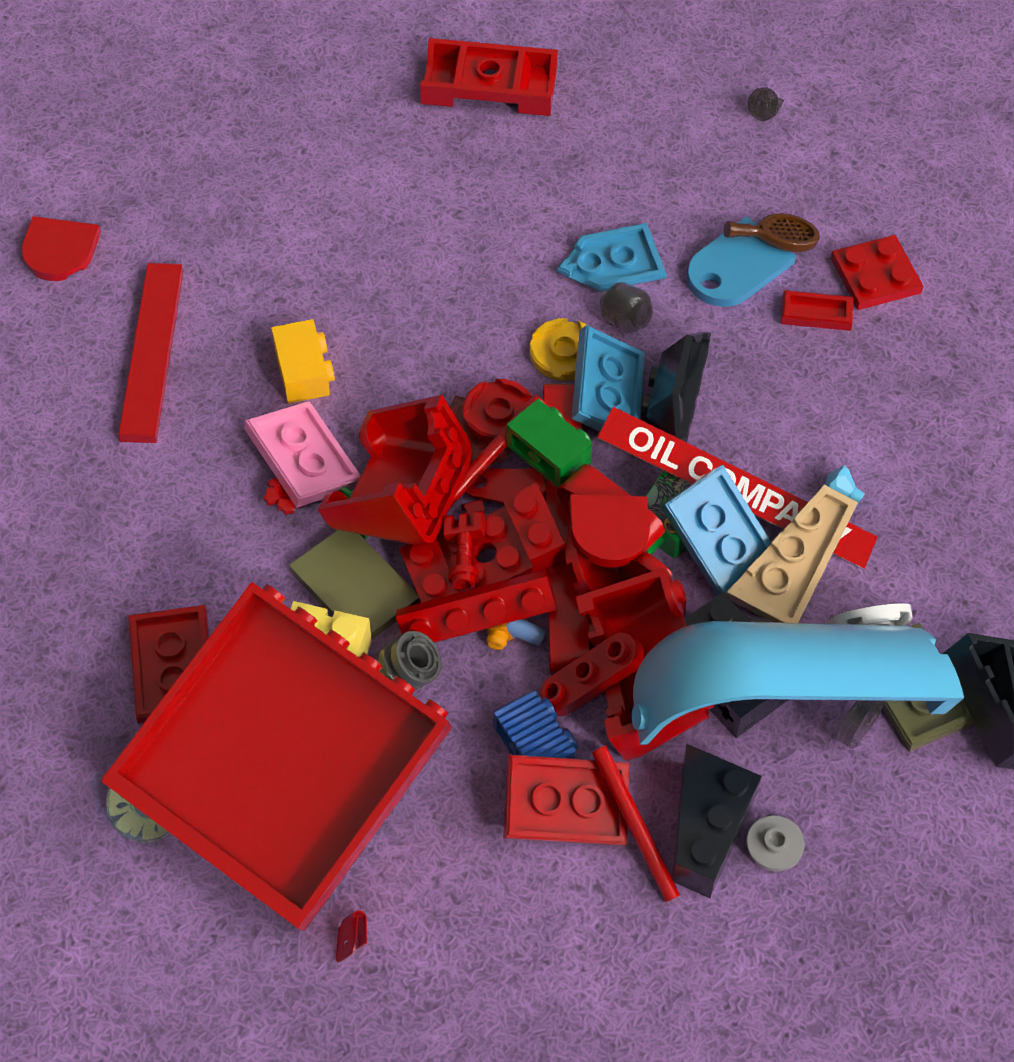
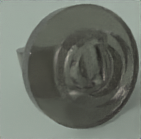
(764, 104)

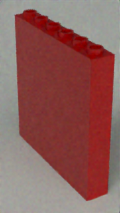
(278, 753)

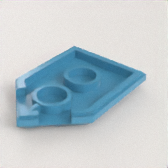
(614, 257)

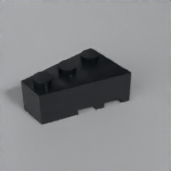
(987, 683)

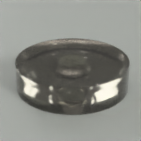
(859, 721)

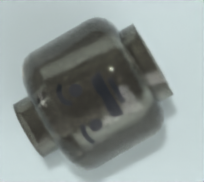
(626, 307)

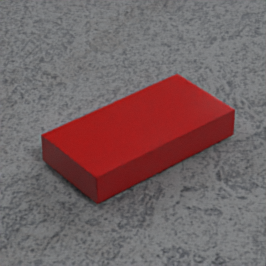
(817, 310)

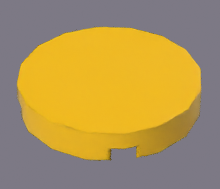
(556, 361)

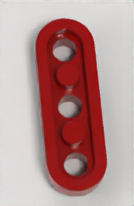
(604, 672)

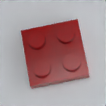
(876, 272)

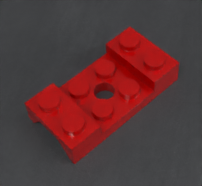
(522, 76)
(519, 532)

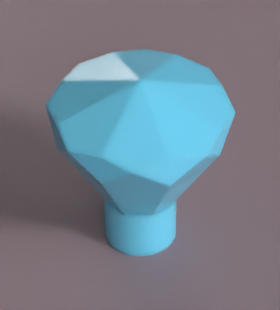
(843, 483)

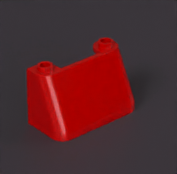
(411, 475)
(649, 611)

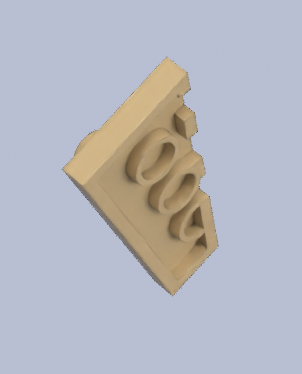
(791, 567)

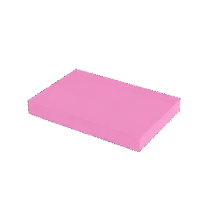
(302, 453)

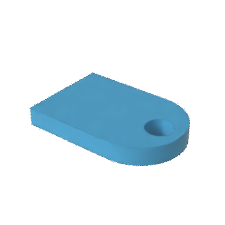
(738, 266)

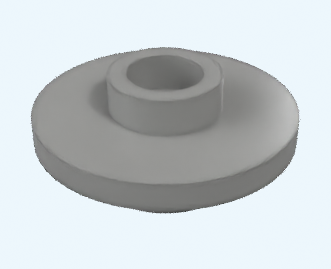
(775, 843)

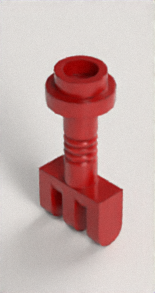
(464, 575)

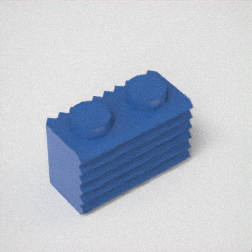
(530, 728)

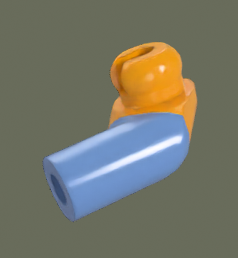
(521, 629)

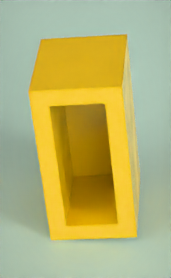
(301, 360)

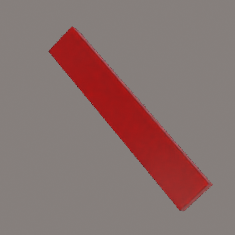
(151, 353)

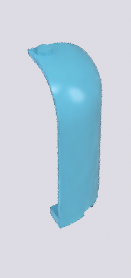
(788, 661)

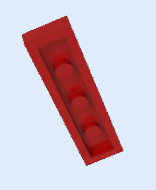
(480, 607)

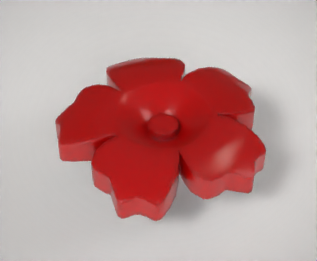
(277, 495)

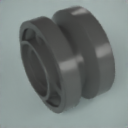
(412, 658)

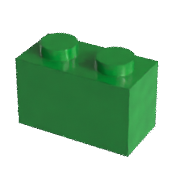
(548, 442)

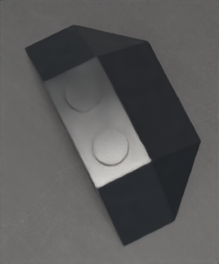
(677, 385)

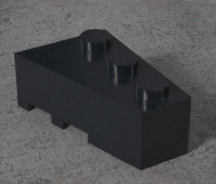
(710, 817)

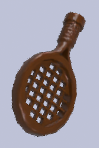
(774, 236)

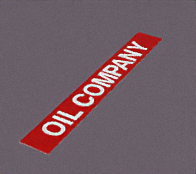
(693, 463)

